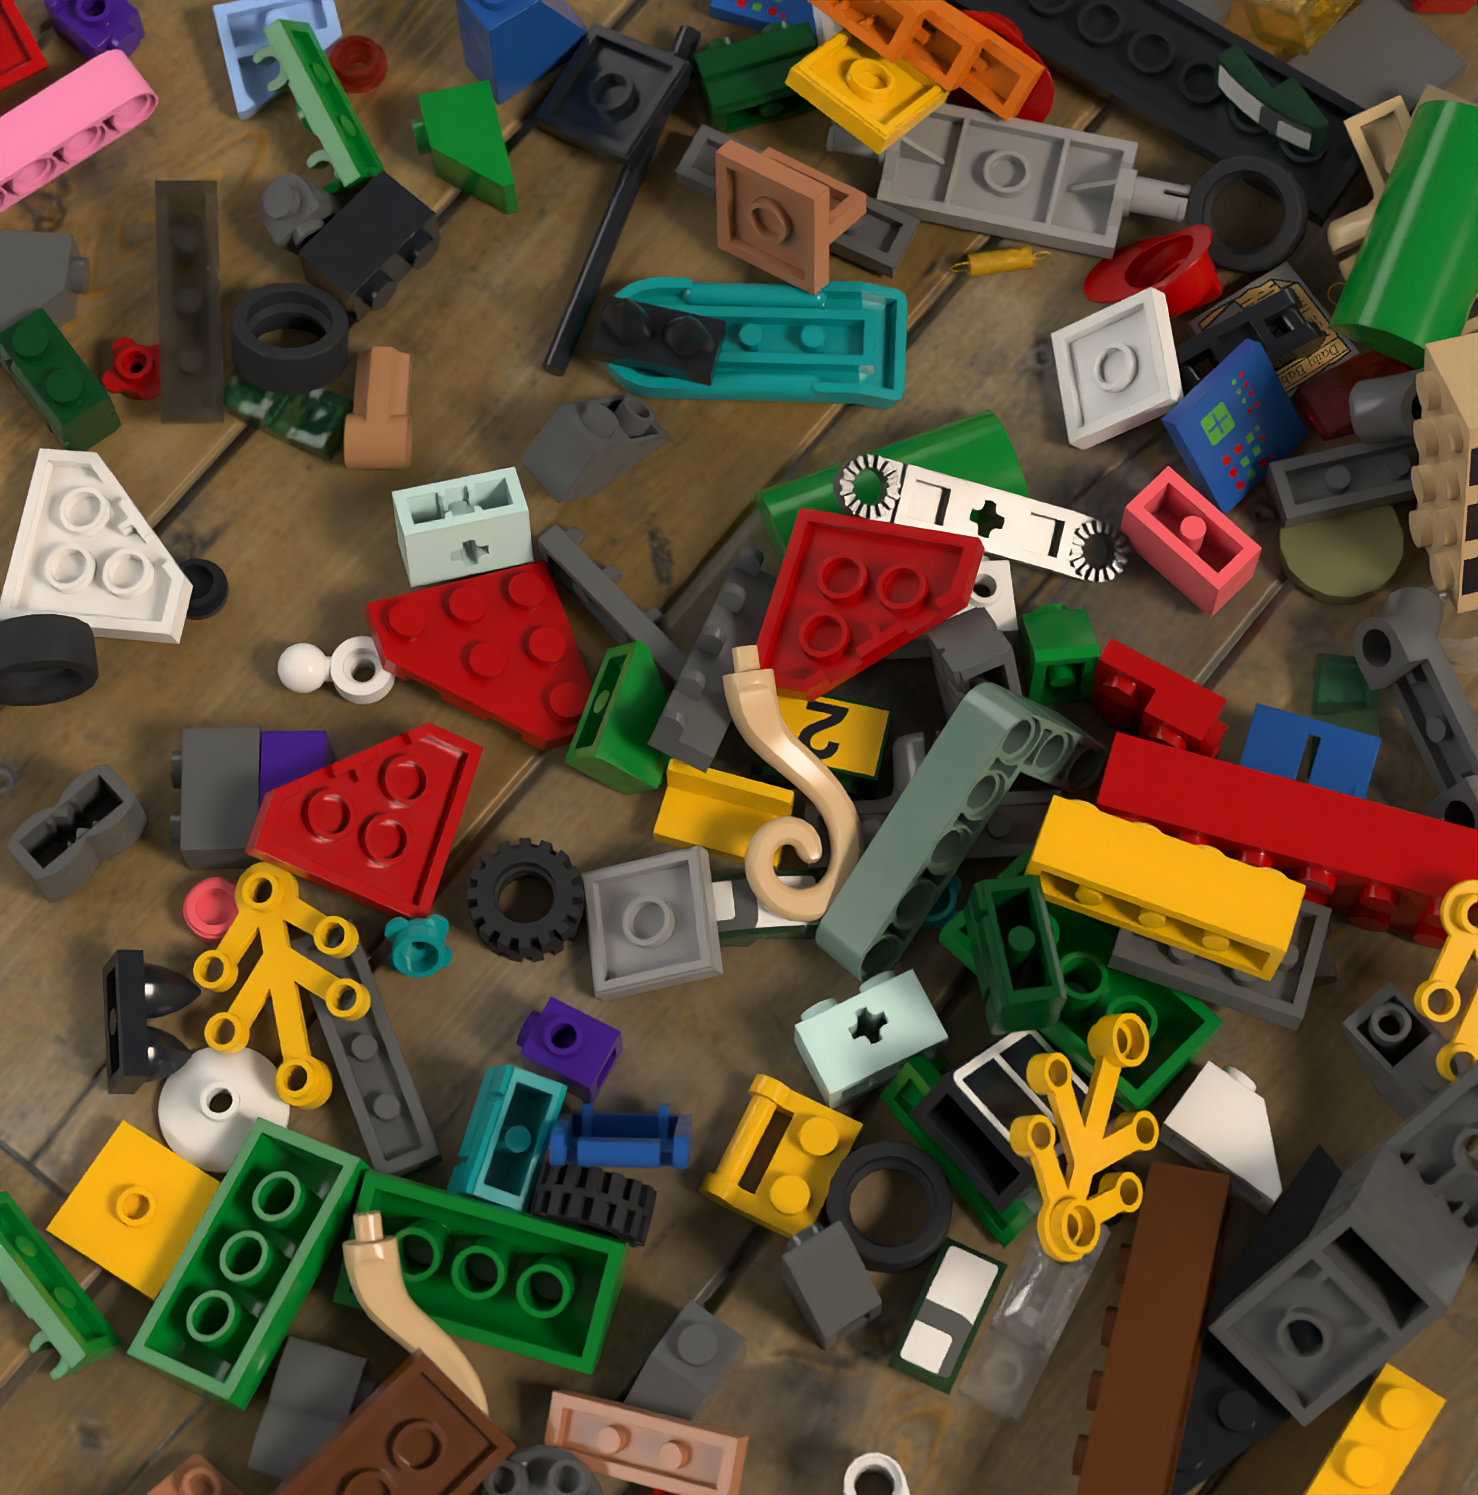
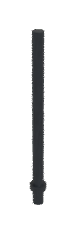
(607, 237)

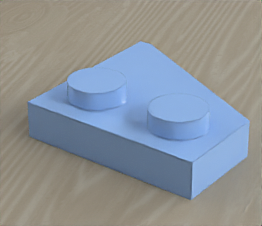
(242, 34)

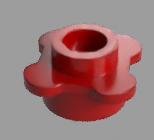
(120, 378)

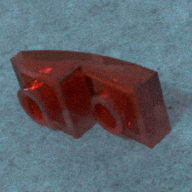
(1327, 394)

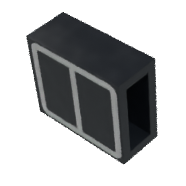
(976, 1105)

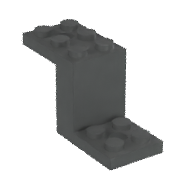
(1374, 1263)

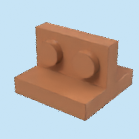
(781, 213)

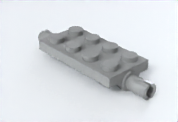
(1017, 179)

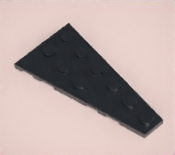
(1228, 1402)

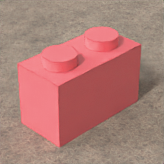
(1189, 541)

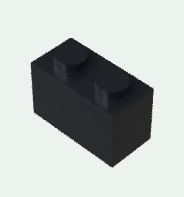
(371, 246)

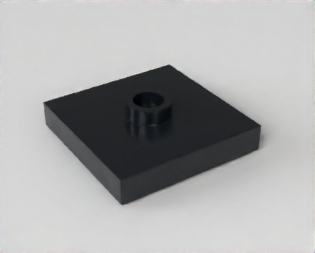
(614, 96)

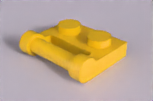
(801, 1168)

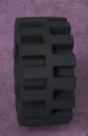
(516, 863)
(595, 1201)

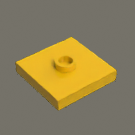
(865, 90)
(135, 1210)

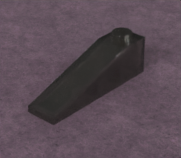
(188, 301)

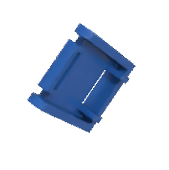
(621, 1138)

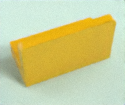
(718, 811)

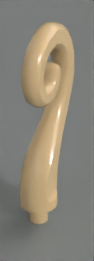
(758, 718)
(379, 1287)

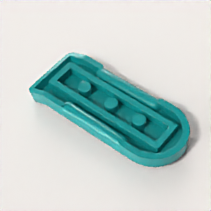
(786, 342)

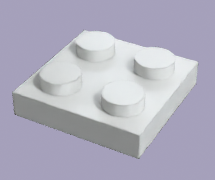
(1117, 368)

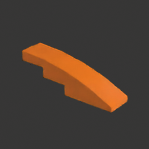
(943, 46)

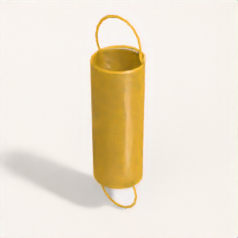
(1000, 261)

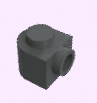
(295, 210)

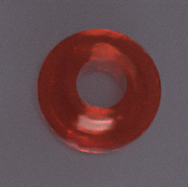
(359, 50)

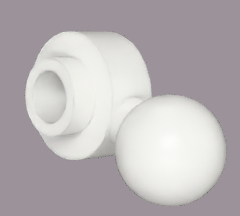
(306, 668)

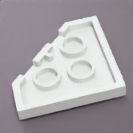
(92, 555)

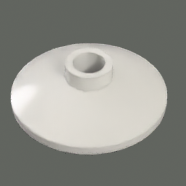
(213, 1138)

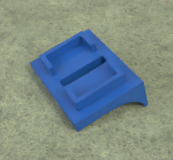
(1341, 760)

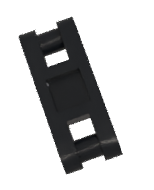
(1219, 341)

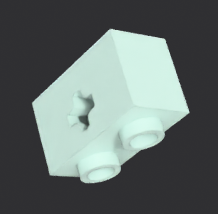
(463, 526)
(852, 1065)

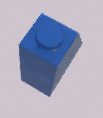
(517, 40)

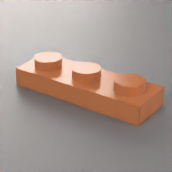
(646, 1445)

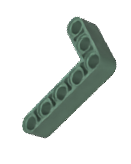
(942, 815)

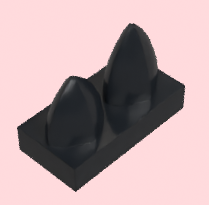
(658, 340)
(131, 996)

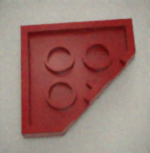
(858, 594)
(491, 649)
(373, 820)

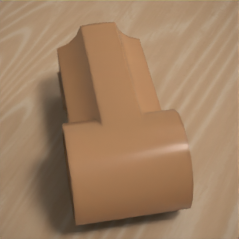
(380, 428)

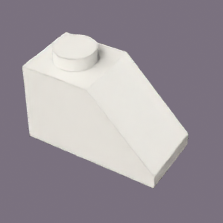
(1227, 1131)

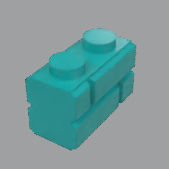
(507, 1137)

